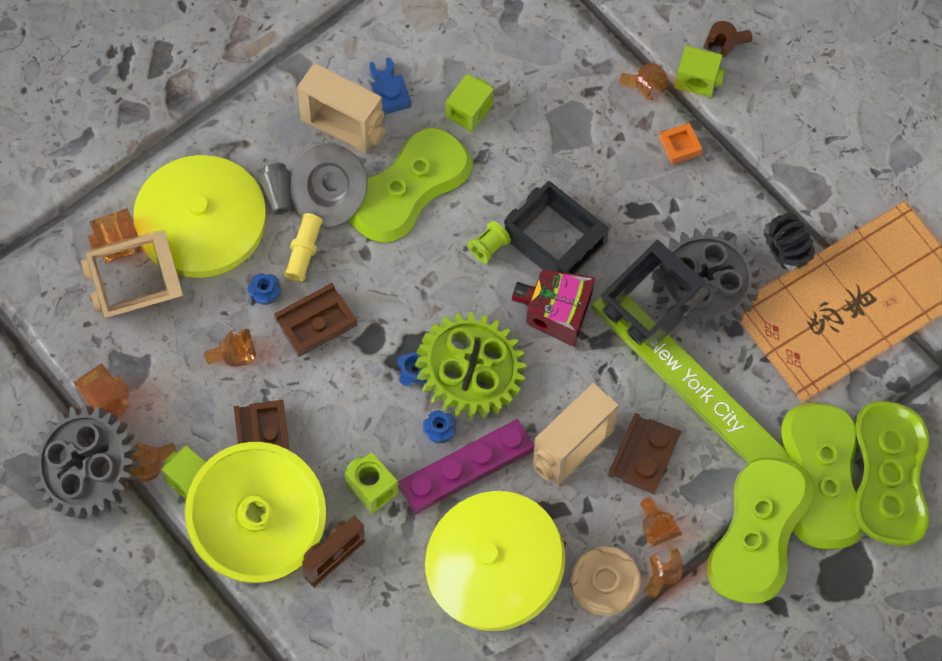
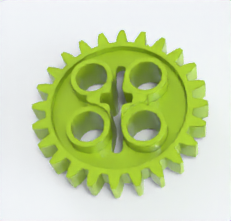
(441, 355)

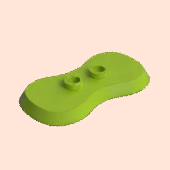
(425, 168)
(825, 445)
(890, 494)
(752, 554)

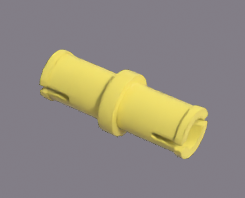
(303, 247)

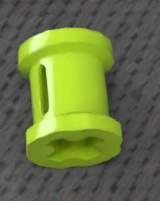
(489, 242)

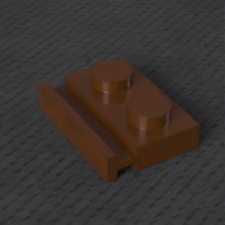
(315, 319)
(262, 423)
(644, 453)
(325, 558)

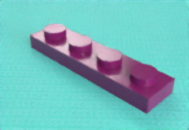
(466, 466)

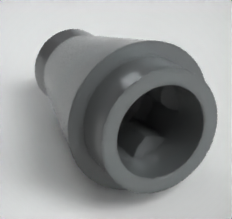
(276, 184)

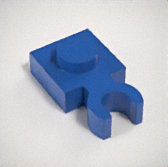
(390, 88)

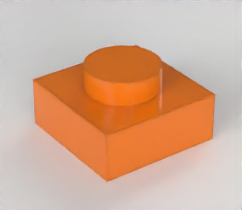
(680, 143)

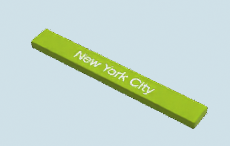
(698, 389)

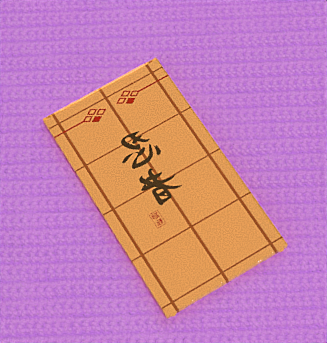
(849, 302)

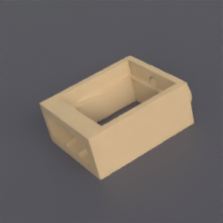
(341, 108)
(166, 267)
(574, 434)

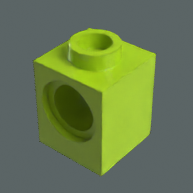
(699, 71)
(469, 102)
(181, 469)
(374, 495)

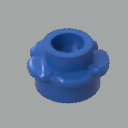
(264, 296)
(439, 435)

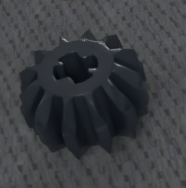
(789, 241)

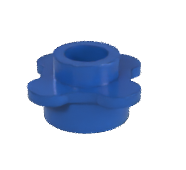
(406, 363)

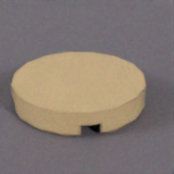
(605, 581)

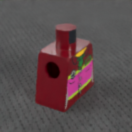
(557, 303)

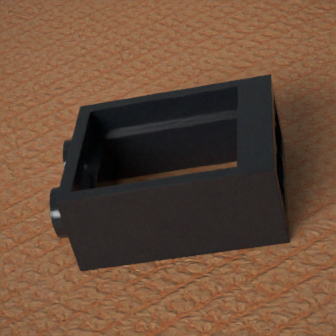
(580, 253)
(675, 268)

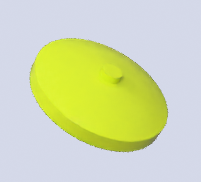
(207, 211)
(254, 512)
(495, 561)

